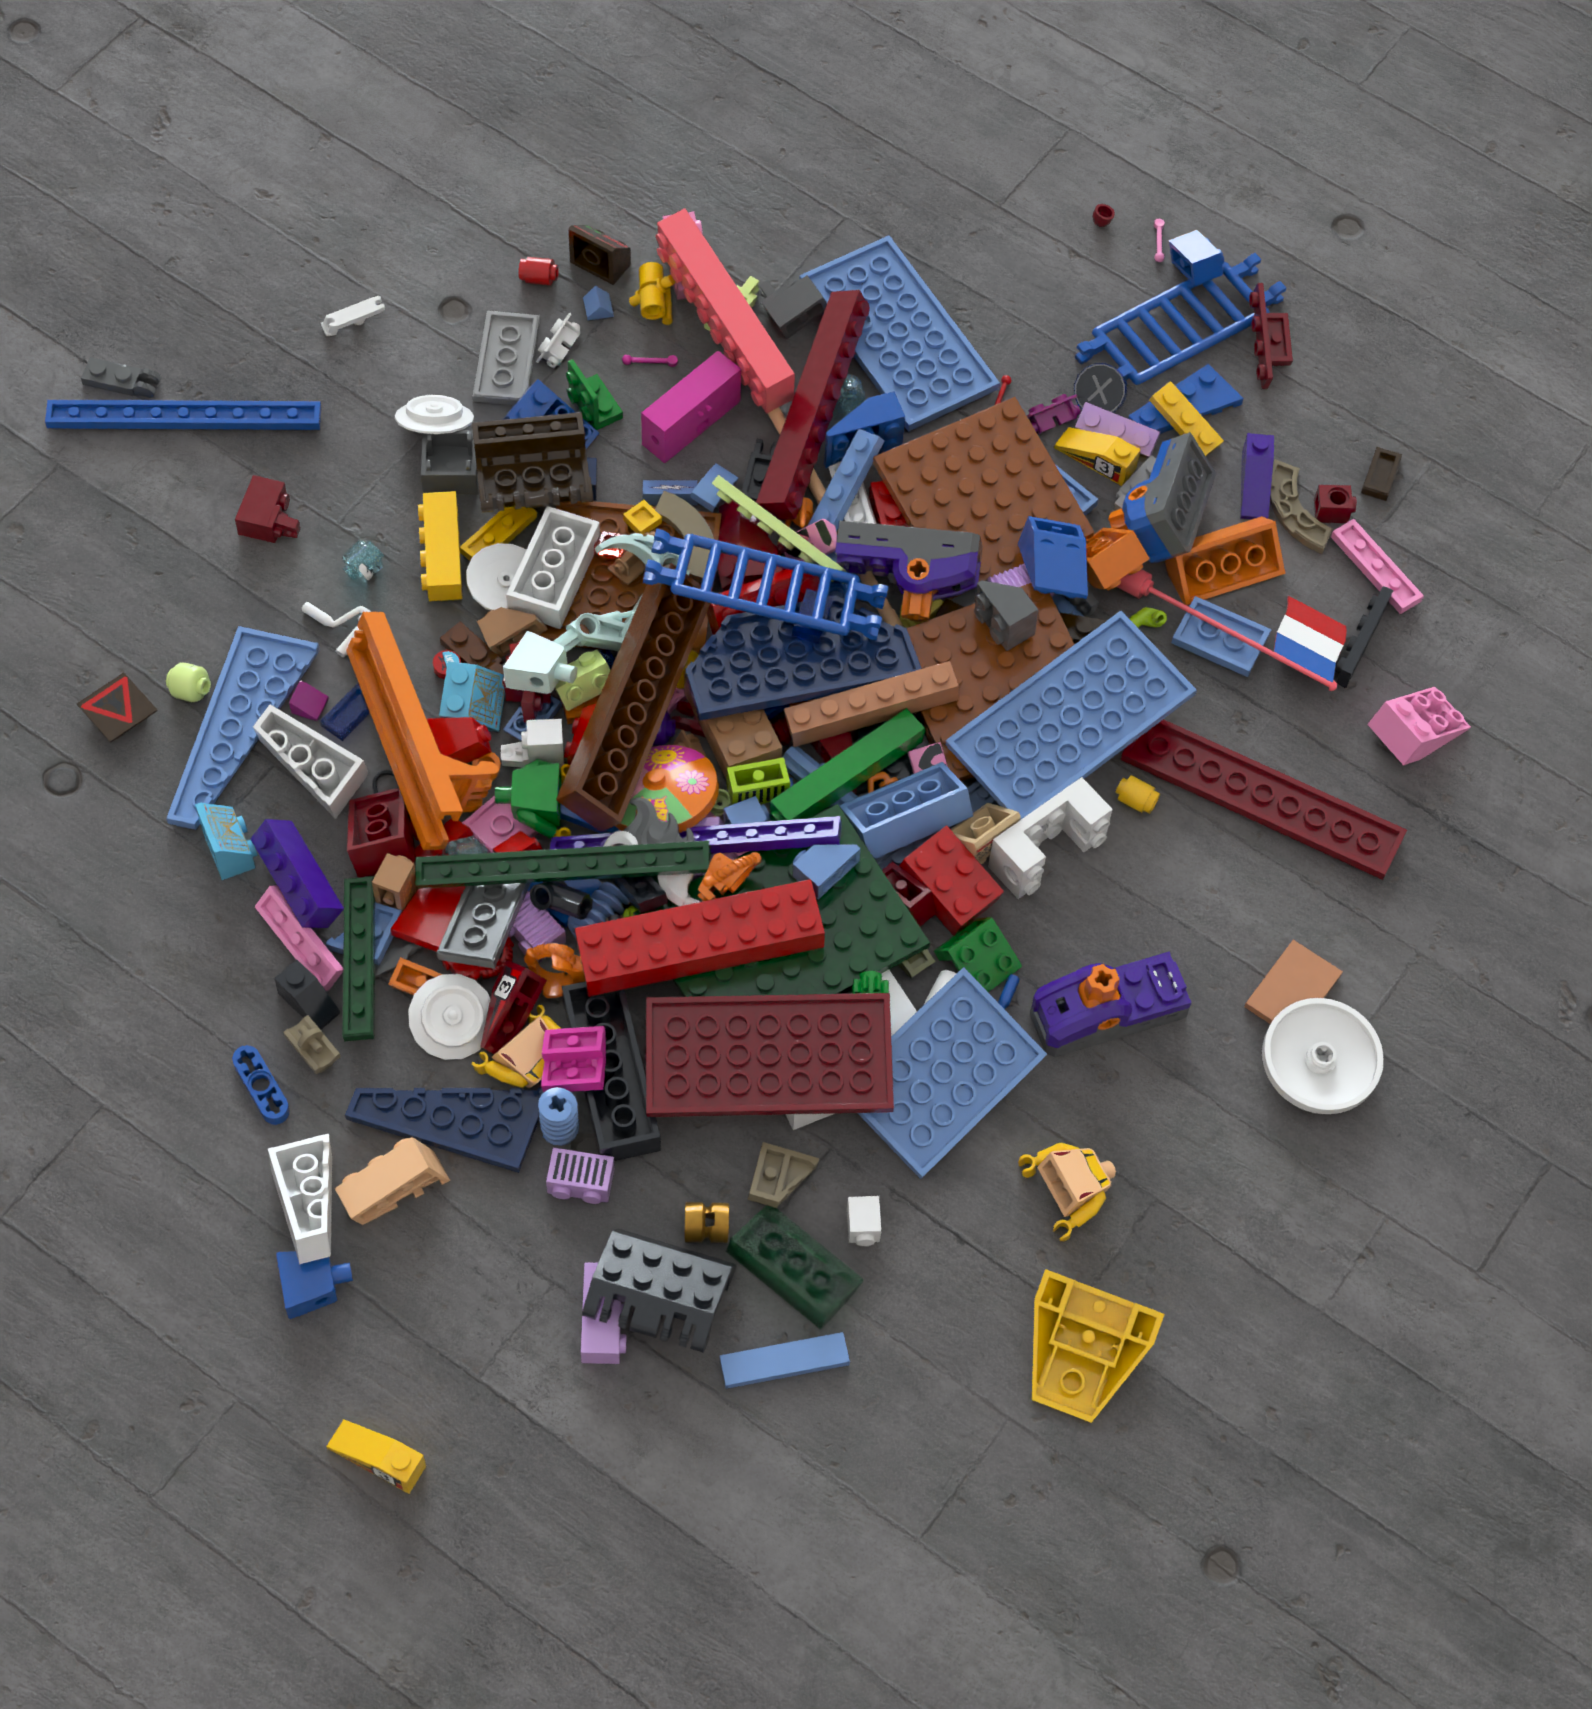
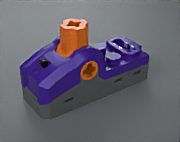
(923, 561)
(1108, 1003)

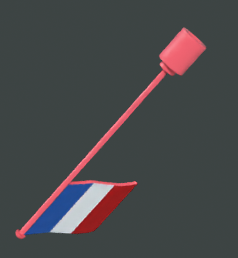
(1303, 641)

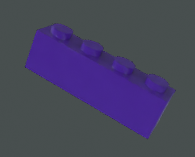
(297, 873)

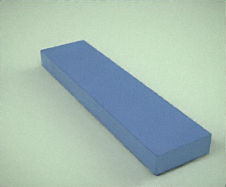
(784, 1360)

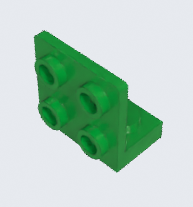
(592, 398)
(982, 952)

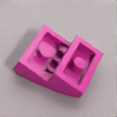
(574, 1058)

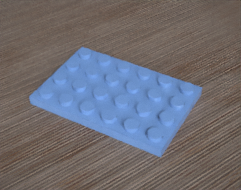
(950, 1071)

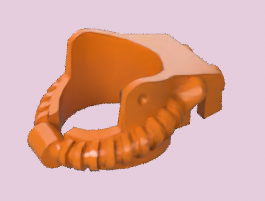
(726, 874)
(562, 960)

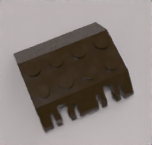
(531, 462)

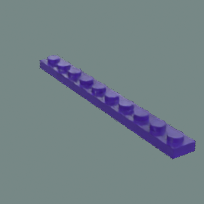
(741, 836)

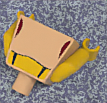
(521, 1058)
(1074, 1180)

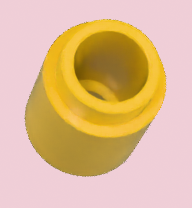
(1137, 794)

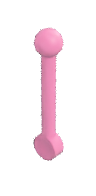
(1159, 225)

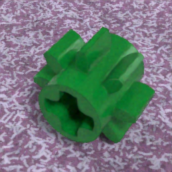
(870, 983)

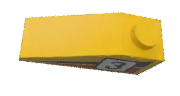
(1101, 453)
(378, 1455)

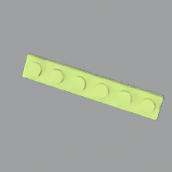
(769, 523)

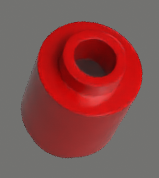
(538, 270)

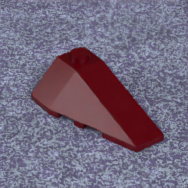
(742, 532)

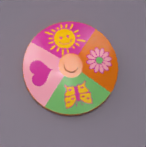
(676, 782)

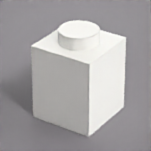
(864, 1220)

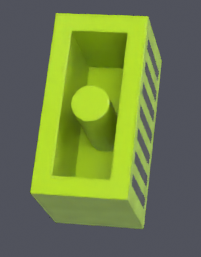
(757, 779)

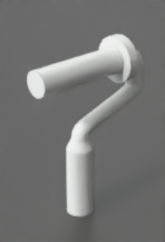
(327, 620)

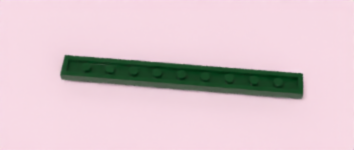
(563, 864)

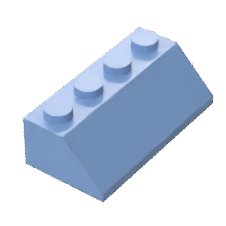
(909, 809)

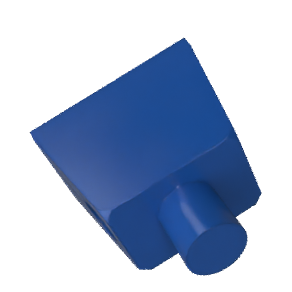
(309, 1284)

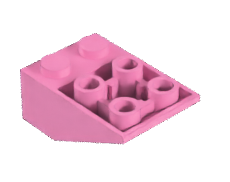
(1417, 724)

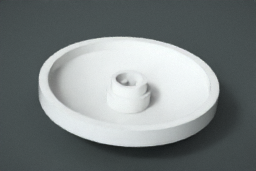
(1322, 1056)

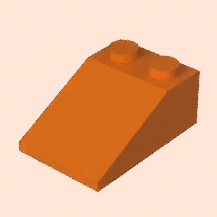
(1112, 556)

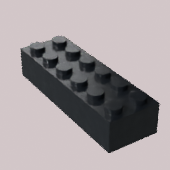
(620, 1108)

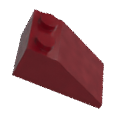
(378, 827)

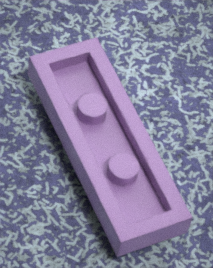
(1105, 422)

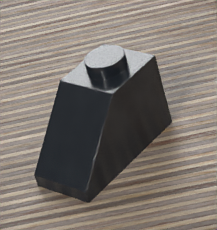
(306, 994)

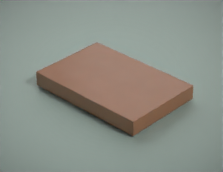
(1293, 978)

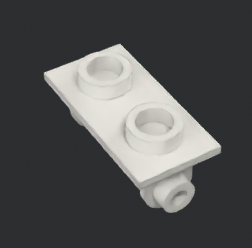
(565, 333)

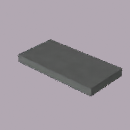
(482, 924)

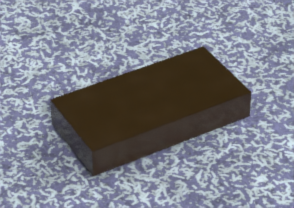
(1381, 473)

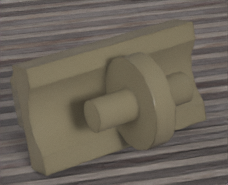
(312, 1045)

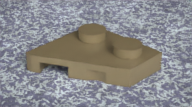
(779, 1174)

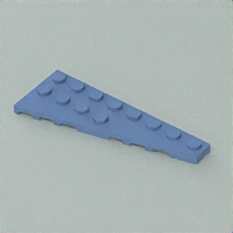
(256, 674)

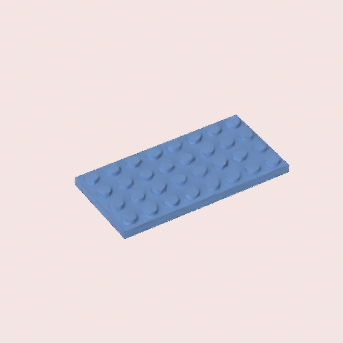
(908, 335)
(1071, 716)

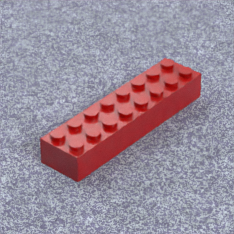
(700, 937)

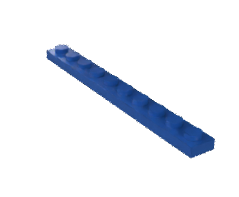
(183, 414)

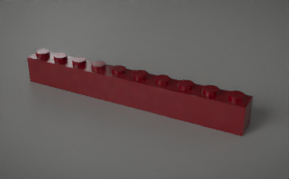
(813, 404)

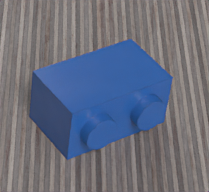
(1196, 257)

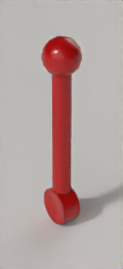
(1005, 380)

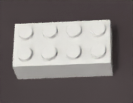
(553, 566)

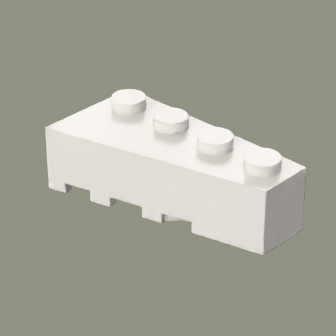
(314, 760)
(305, 1191)

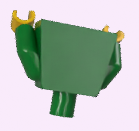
(535, 795)

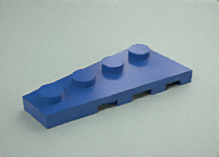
(1203, 389)

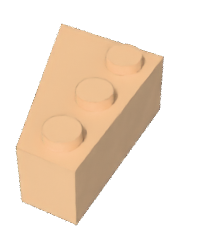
(389, 1179)

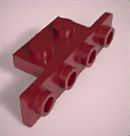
(1272, 337)

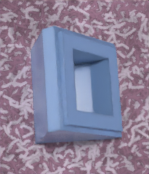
(597, 304)

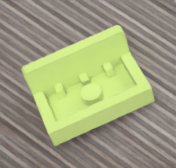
(589, 682)

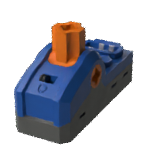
(1171, 502)

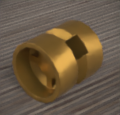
(695, 1222)

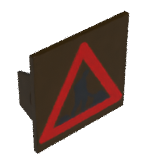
(117, 707)

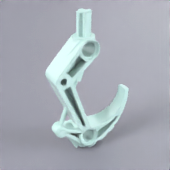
(607, 630)

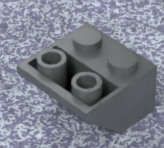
(1006, 612)

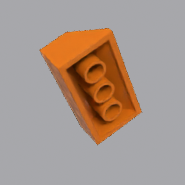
(1227, 560)

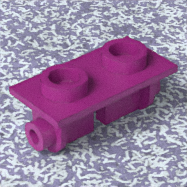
(1061, 408)

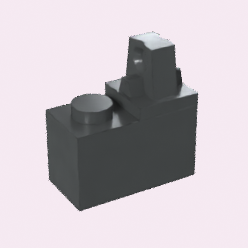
(793, 307)

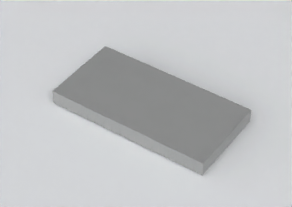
(506, 357)

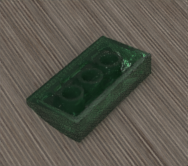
(794, 1265)

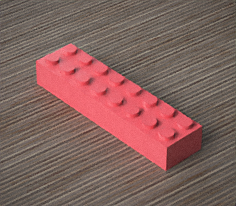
(725, 311)

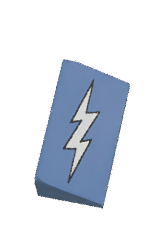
(654, 488)

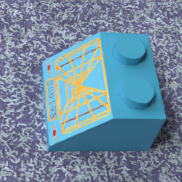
(473, 693)
(226, 839)

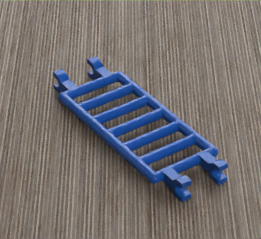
(1233, 274)
(684, 548)

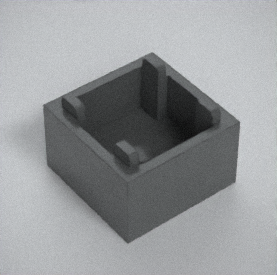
(449, 463)

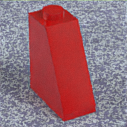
(460, 738)

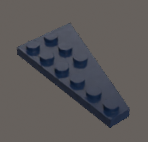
(464, 1121)

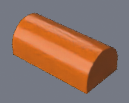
(410, 976)

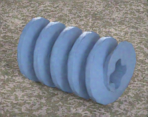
(605, 903)
(558, 1116)

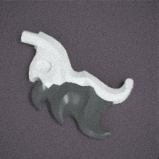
(648, 829)

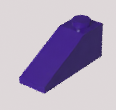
(1256, 475)

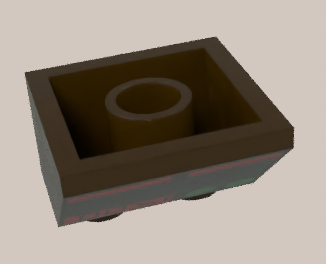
(598, 253)

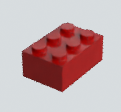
(955, 877)

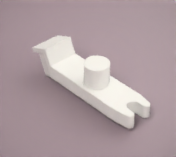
(353, 314)

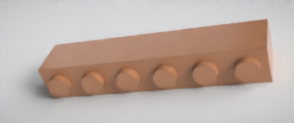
(871, 703)

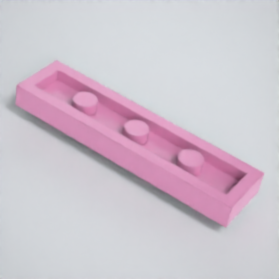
(1376, 565)
(300, 941)

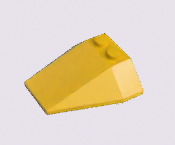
(1085, 1344)

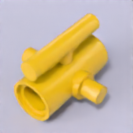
(654, 293)

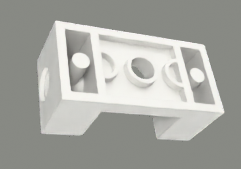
(1074, 810)

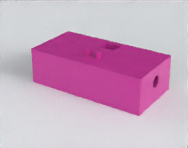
(691, 406)

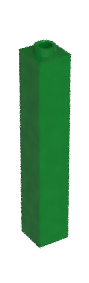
(848, 769)

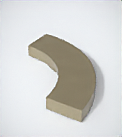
(1290, 511)
(686, 520)

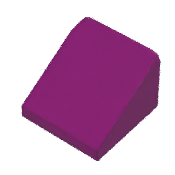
(308, 701)

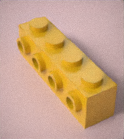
(441, 546)

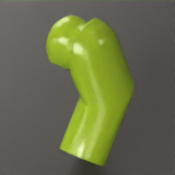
(1149, 617)

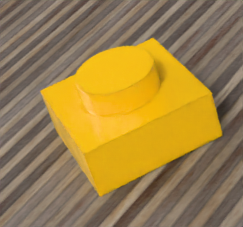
(642, 518)

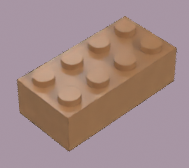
(739, 737)

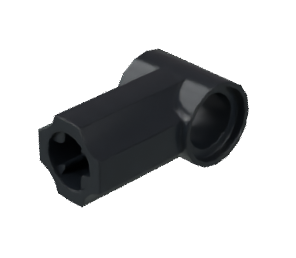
(561, 898)

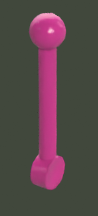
(672, 360)

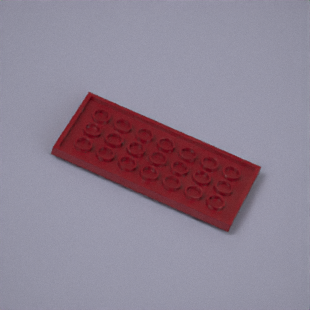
(768, 1055)

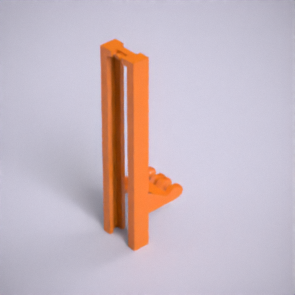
(407, 739)

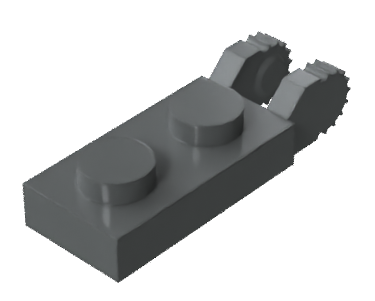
(120, 378)

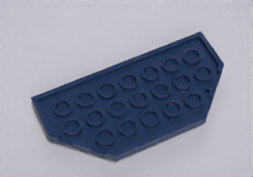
(761, 666)

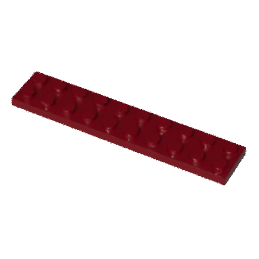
(1267, 797)

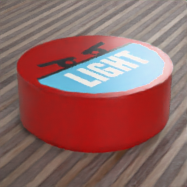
(441, 659)

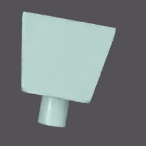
(537, 665)

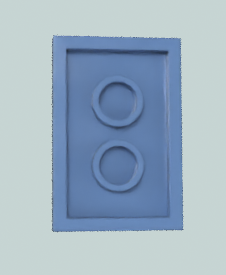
(1216, 644)

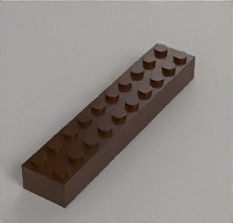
(632, 705)

